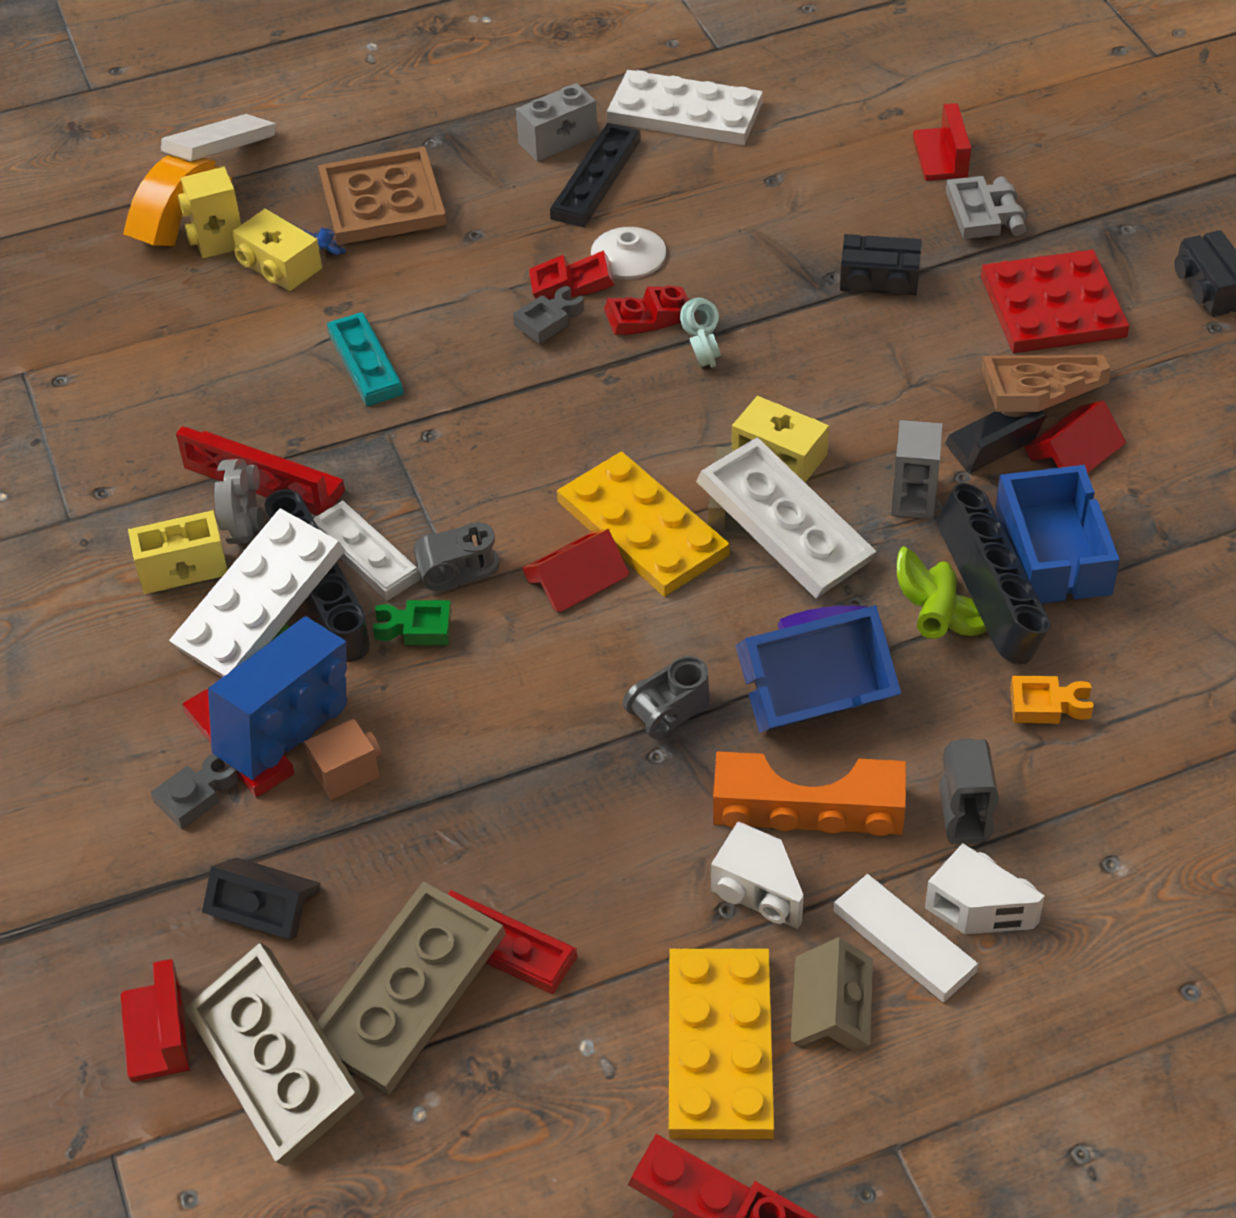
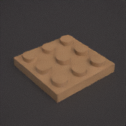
(382, 195)

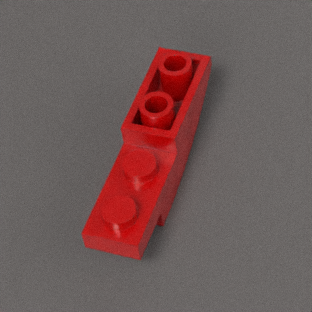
(702, 1191)

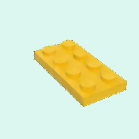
(646, 521)
(720, 1044)

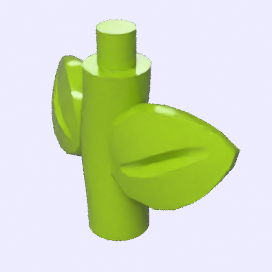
(937, 596)

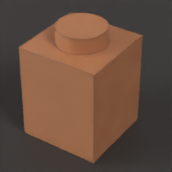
(343, 758)

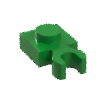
(420, 624)

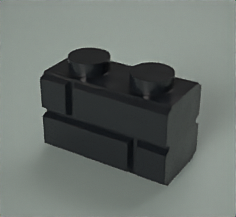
(880, 264)
(1210, 270)

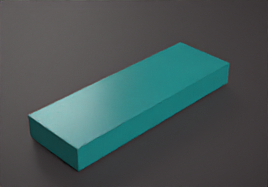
(365, 359)

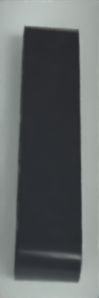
(993, 574)
(332, 600)

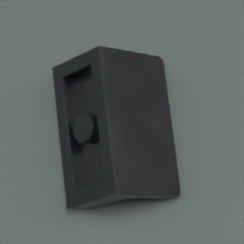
(993, 438)
(257, 896)

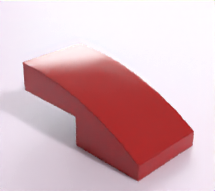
(583, 276)

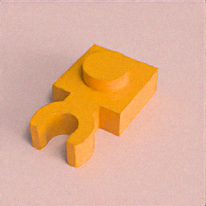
(1042, 700)

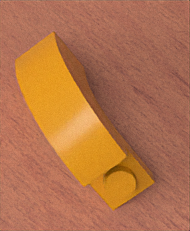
(155, 207)

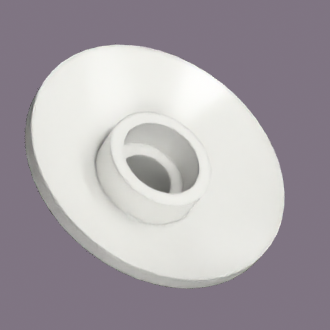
(632, 251)

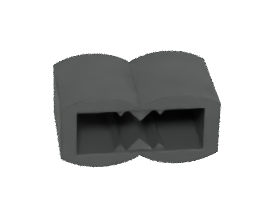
(968, 791)

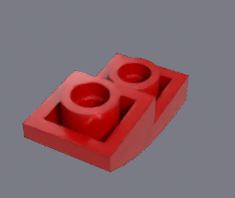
(654, 311)

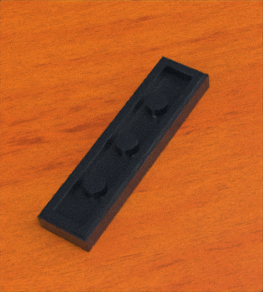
(595, 175)

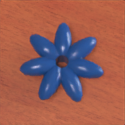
(325, 241)

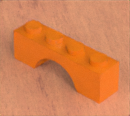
(861, 802)

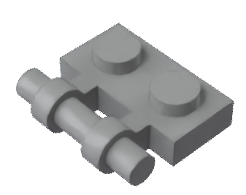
(975, 208)

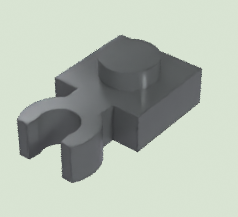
(547, 317)
(191, 793)

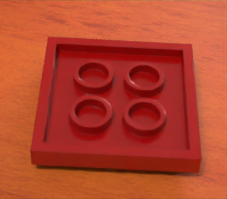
(1054, 301)

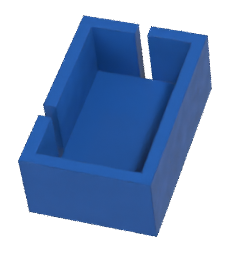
(1058, 532)
(818, 668)
(278, 697)

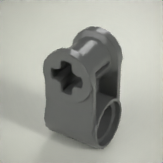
(452, 558)
(670, 696)

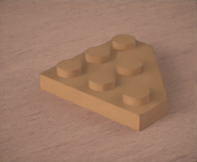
(1041, 381)

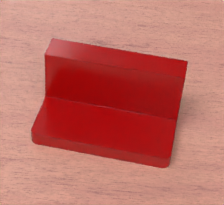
(944, 150)
(1079, 438)
(578, 569)
(155, 1026)

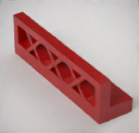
(204, 452)

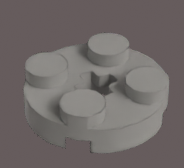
(237, 501)

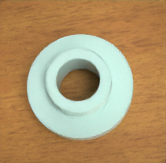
(708, 314)
(705, 349)

